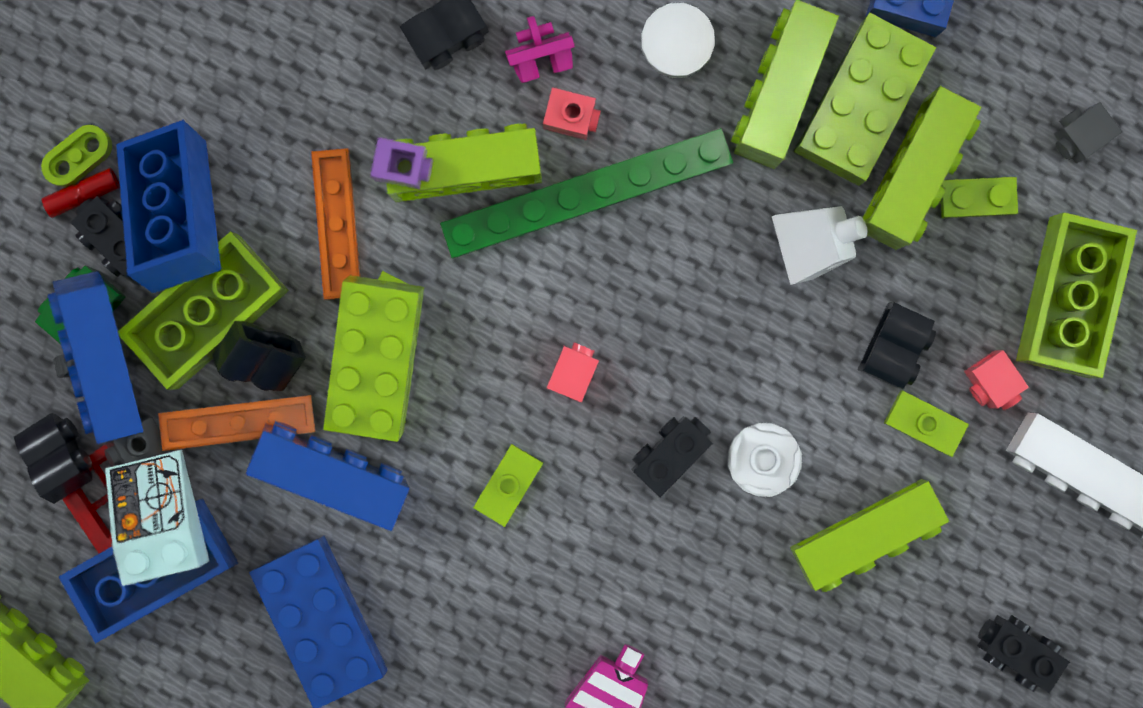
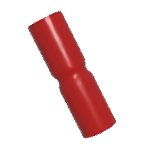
(75, 195)

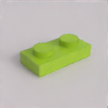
(979, 197)

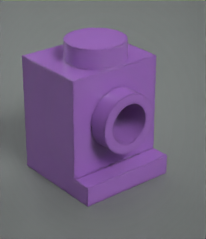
(390, 154)

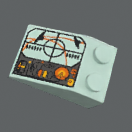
(154, 518)

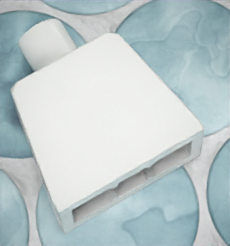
(817, 241)

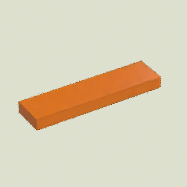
(335, 219)
(233, 422)

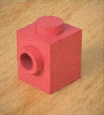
(571, 114)
(573, 372)
(996, 381)

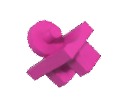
(524, 56)

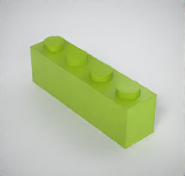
(870, 534)

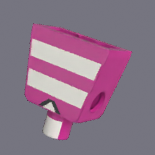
(611, 683)

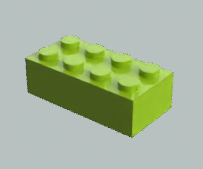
(785, 85)
(865, 99)
(474, 163)
(920, 167)
(1076, 295)
(189, 320)
(373, 358)
(32, 668)

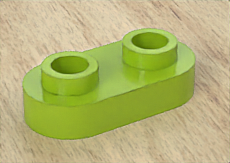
(75, 152)

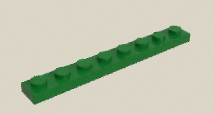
(586, 193)

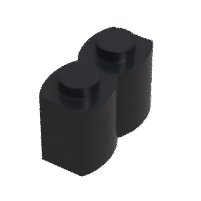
(443, 31)
(897, 346)
(258, 356)
(53, 457)

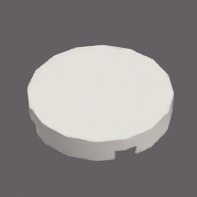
(677, 40)
(750, 453)

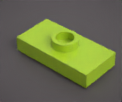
(926, 423)
(508, 485)

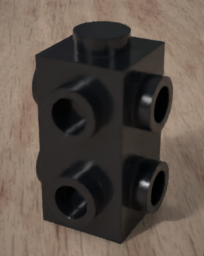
(102, 228)
(672, 455)
(1033, 660)

